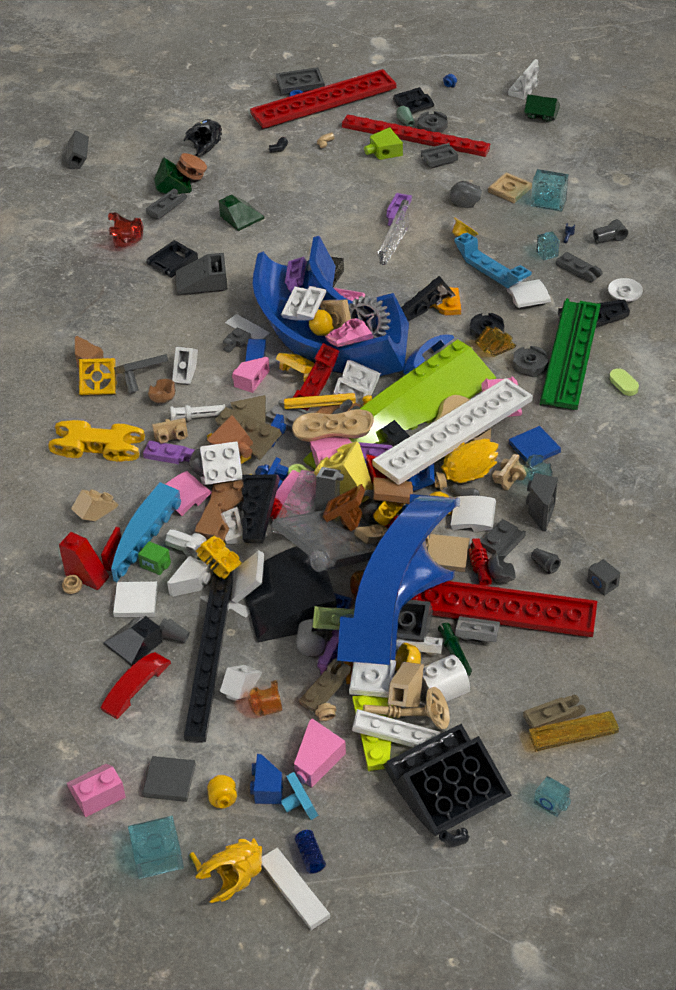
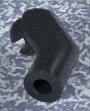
(280, 146)
(454, 840)

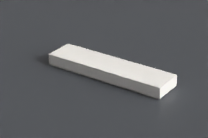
(391, 729)
(294, 889)

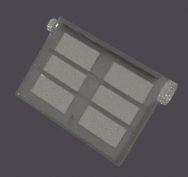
(326, 543)

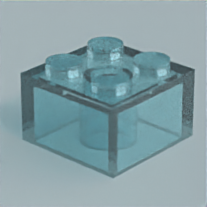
(549, 190)
(155, 847)

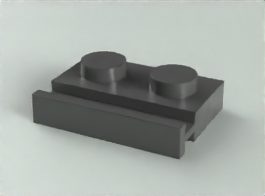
(439, 155)
(503, 538)

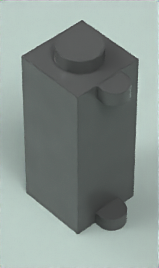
(77, 150)
(327, 486)

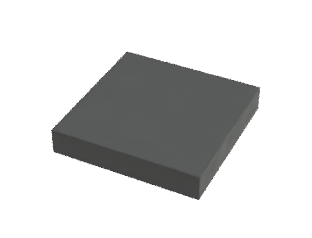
(169, 778)

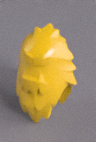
(470, 461)
(236, 867)

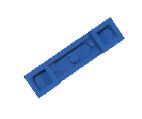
(416, 357)

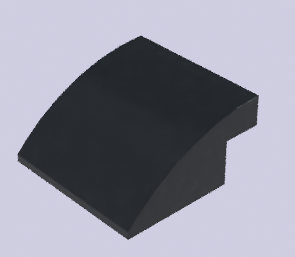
(288, 595)
(447, 779)

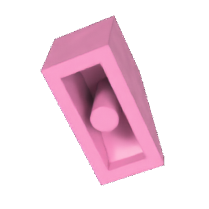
(250, 374)

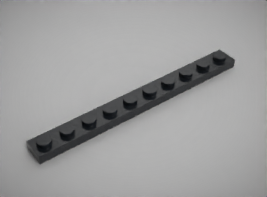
(208, 659)

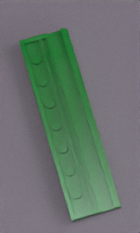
(570, 354)

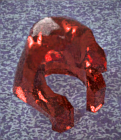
(125, 231)

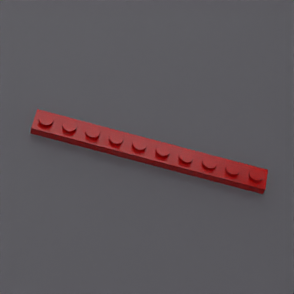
(416, 135)

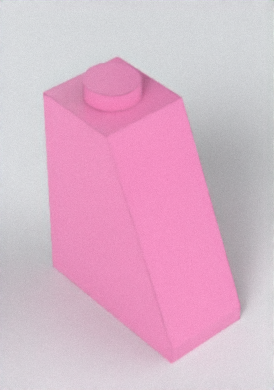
(317, 753)

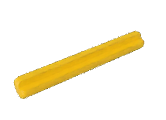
(318, 401)

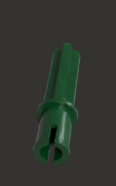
(451, 642)

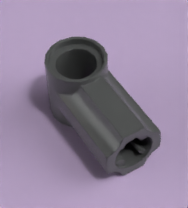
(613, 230)

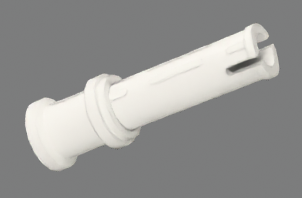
(189, 412)

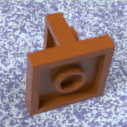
(346, 507)

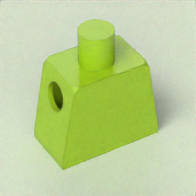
(384, 145)

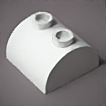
(448, 676)

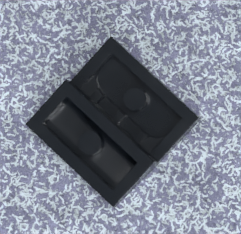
(414, 100)

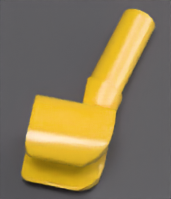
(198, 865)

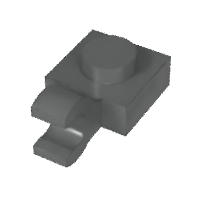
(236, 338)

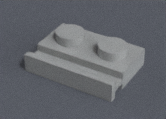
(289, 414)
(477, 629)

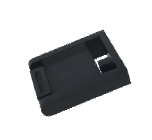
(167, 259)

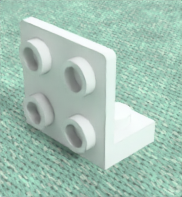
(525, 83)
(220, 463)

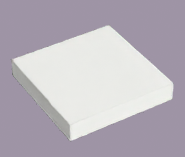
(247, 576)
(135, 599)
(371, 679)

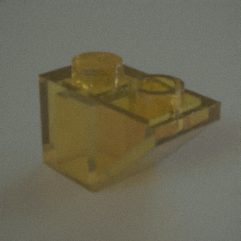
(495, 341)

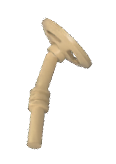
(431, 710)

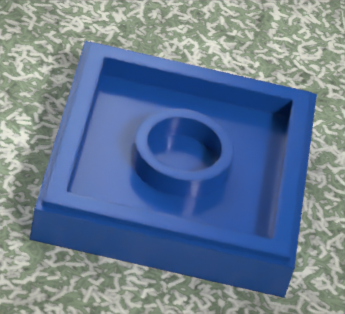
(534, 442)

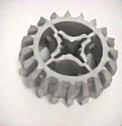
(357, 308)

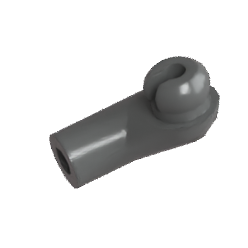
(458, 491)

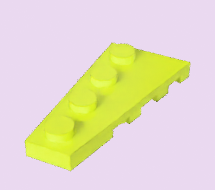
(376, 750)

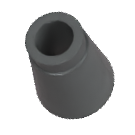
(548, 561)
(173, 631)

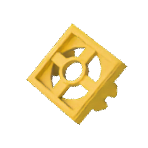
(296, 362)
(110, 389)

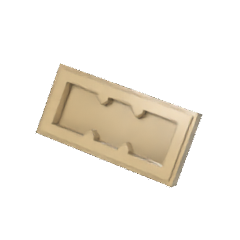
(371, 534)

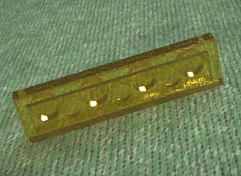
(573, 731)

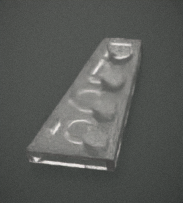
(396, 232)
(301, 497)

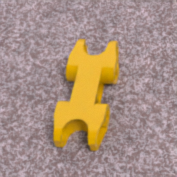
(109, 442)

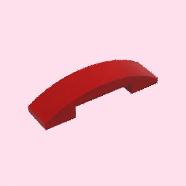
(320, 372)
(131, 682)

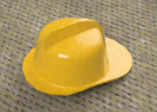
(460, 228)

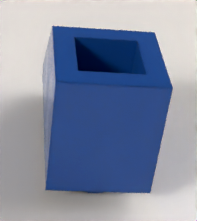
(268, 782)

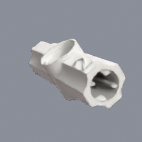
(185, 542)

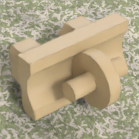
(170, 430)
(511, 471)

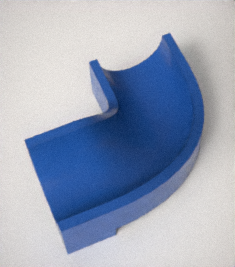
(380, 354)
(392, 577)

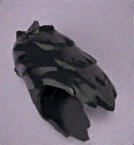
(204, 135)

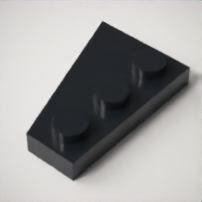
(430, 295)

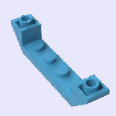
(469, 250)

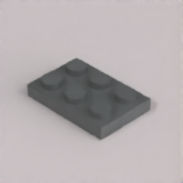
(299, 80)

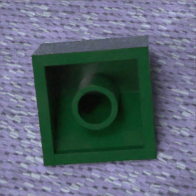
(541, 107)

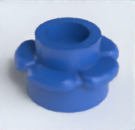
(450, 80)

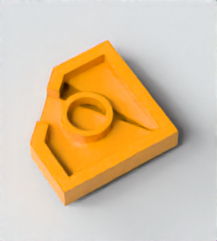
(450, 306)

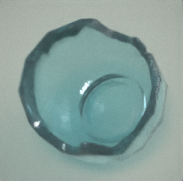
(536, 465)

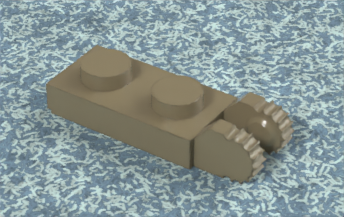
(325, 685)
(554, 712)

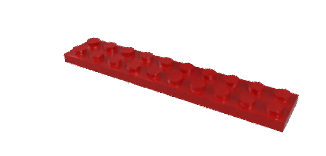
(322, 98)
(512, 607)

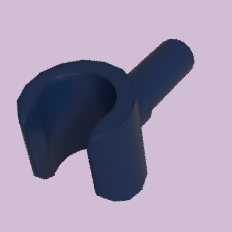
(568, 231)

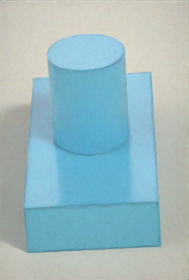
(298, 798)

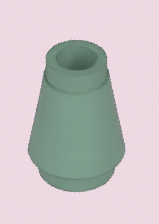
(404, 115)

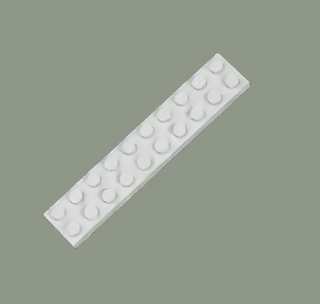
(451, 430)

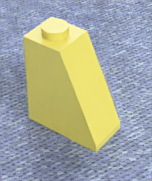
(352, 465)

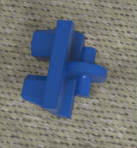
(276, 468)

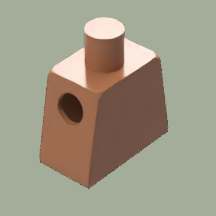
(232, 432)

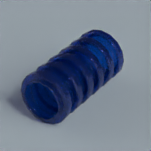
(310, 851)

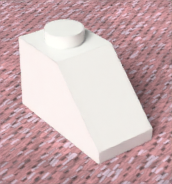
(184, 364)
(189, 577)
(239, 681)

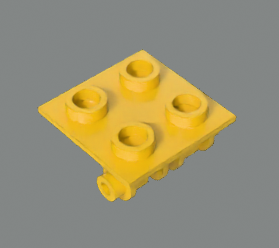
(216, 548)

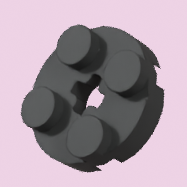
(433, 122)
(522, 361)

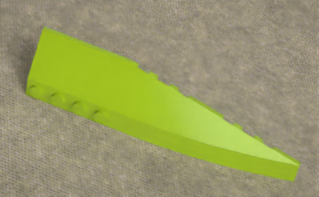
(420, 392)

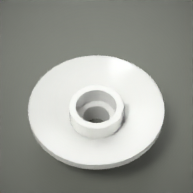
(625, 289)

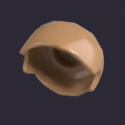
(163, 391)

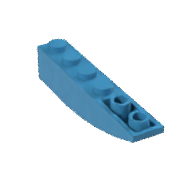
(144, 526)

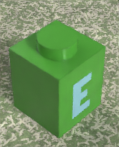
(154, 558)

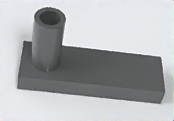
(128, 373)

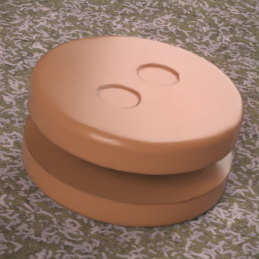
(191, 166)

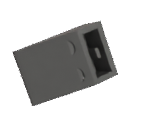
(202, 275)

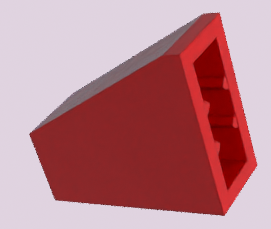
(82, 561)

